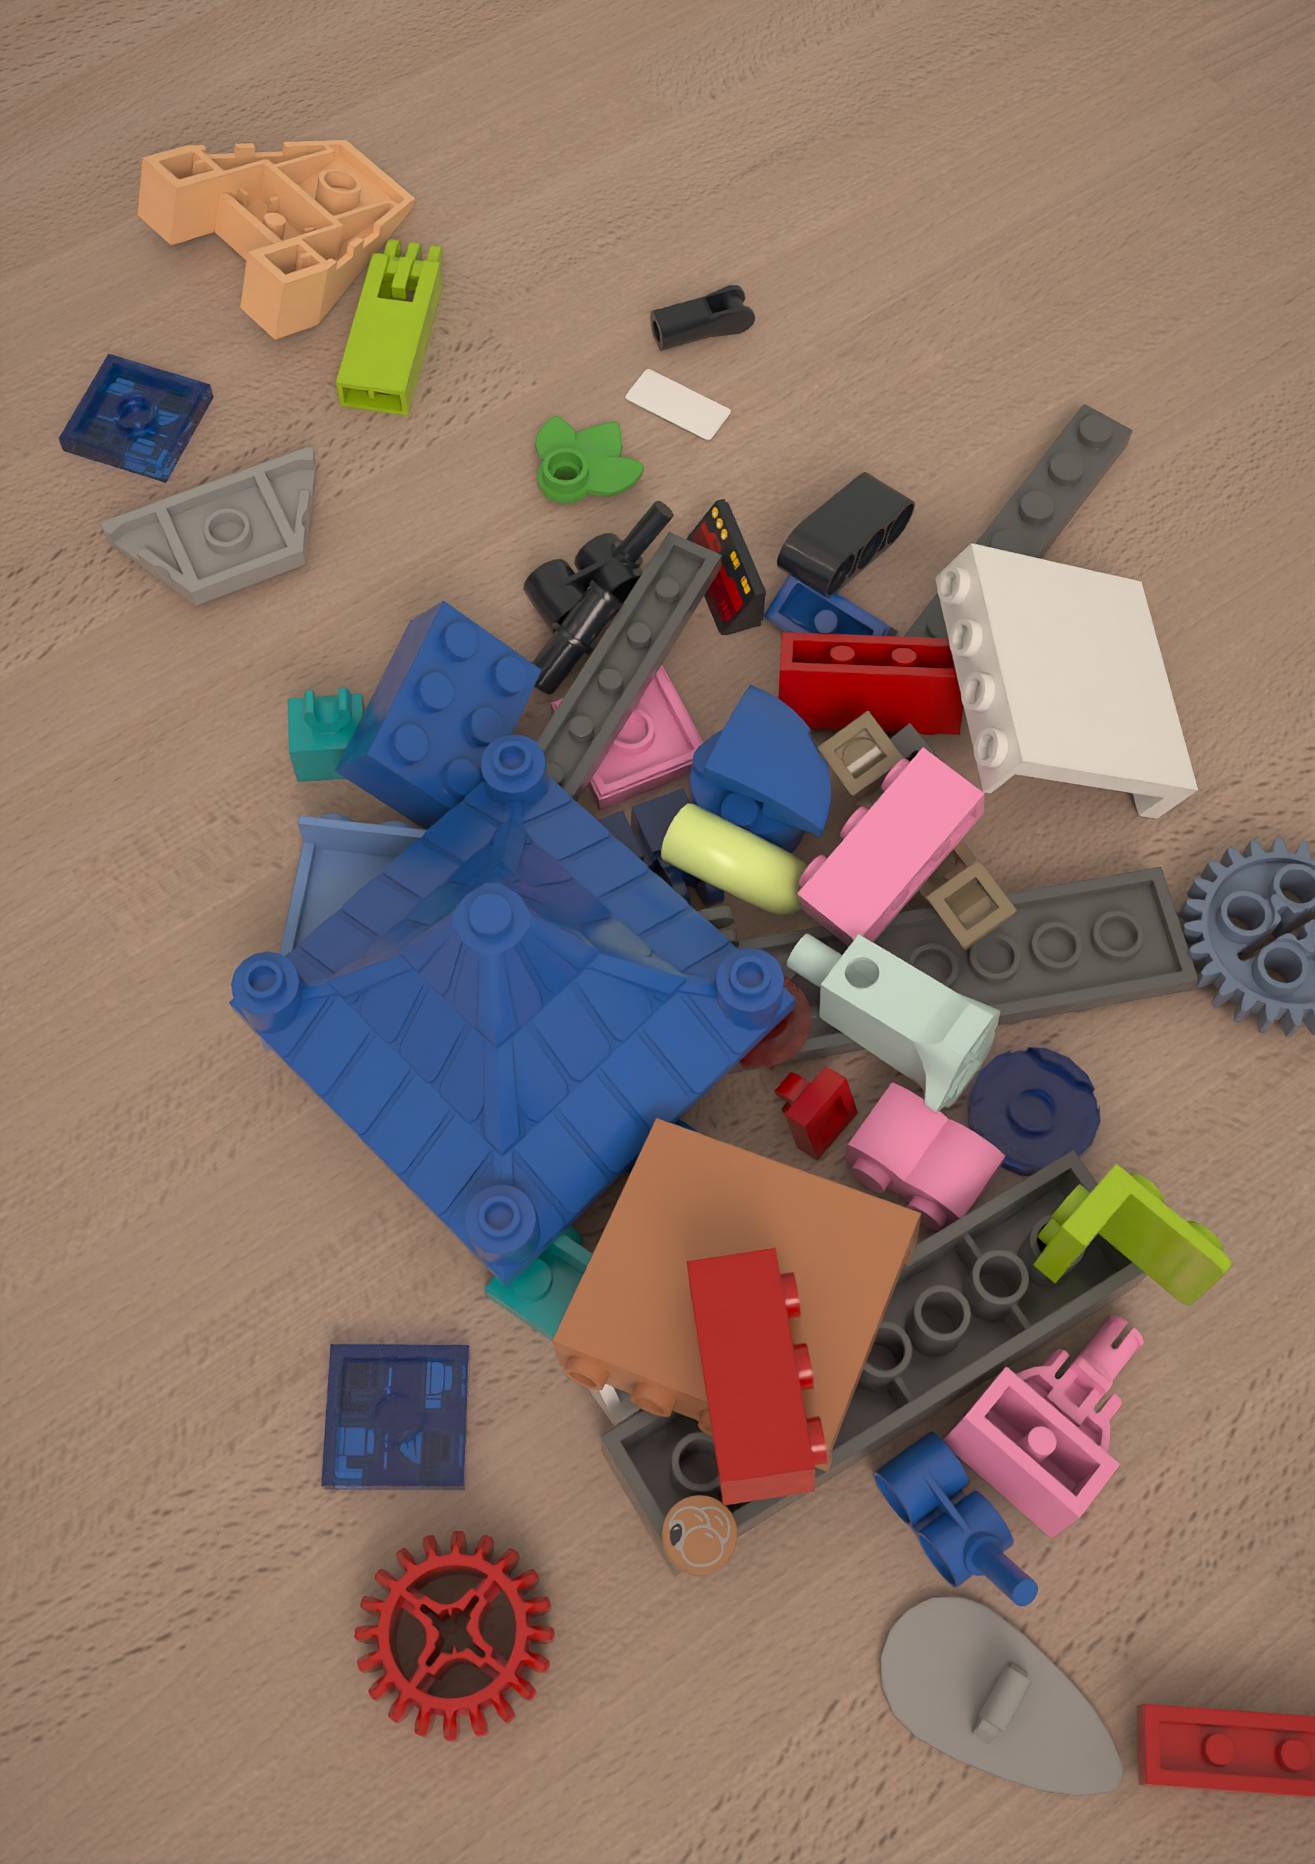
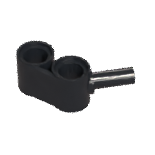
(605, 559)

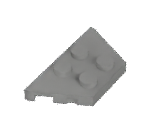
(224, 530)

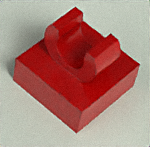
(817, 1109)

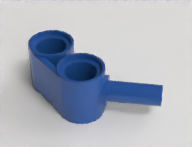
(955, 1530)

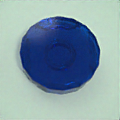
(1033, 1108)

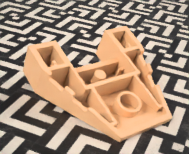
(294, 215)

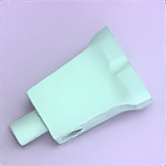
(900, 1015)

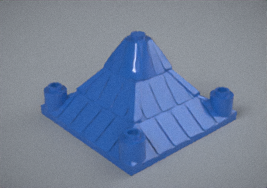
(512, 1010)

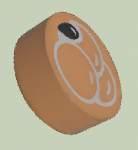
(699, 1535)

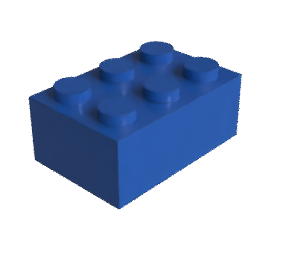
(436, 714)

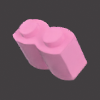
(922, 1158)

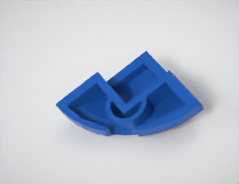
(774, 760)

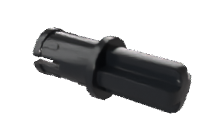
(574, 636)

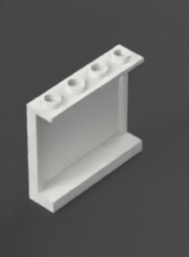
(1063, 677)

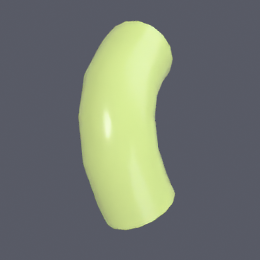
(734, 860)

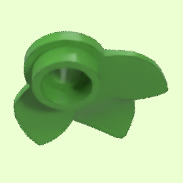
(587, 458)

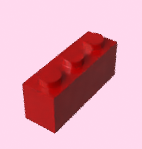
(893, 677)
(755, 1376)

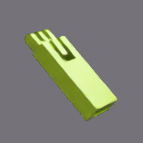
(390, 334)

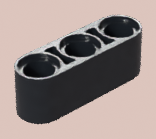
(845, 534)

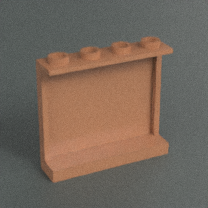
(712, 1199)

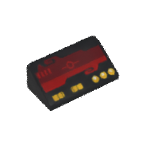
(737, 591)

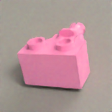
(1041, 1434)

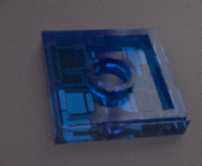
(136, 418)
(396, 1417)

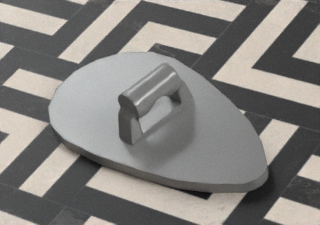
(994, 1700)

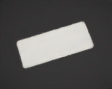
(678, 404)

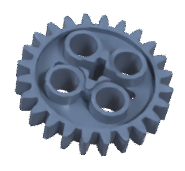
(1251, 891)

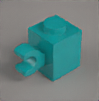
(321, 732)

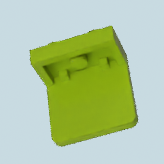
(1137, 1222)

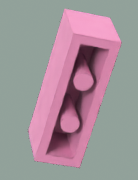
(890, 848)

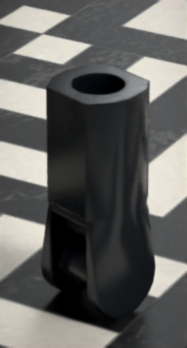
(702, 318)

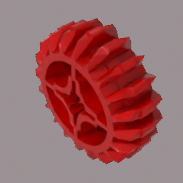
(435, 1664)

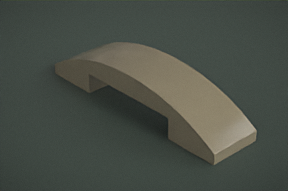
(961, 886)

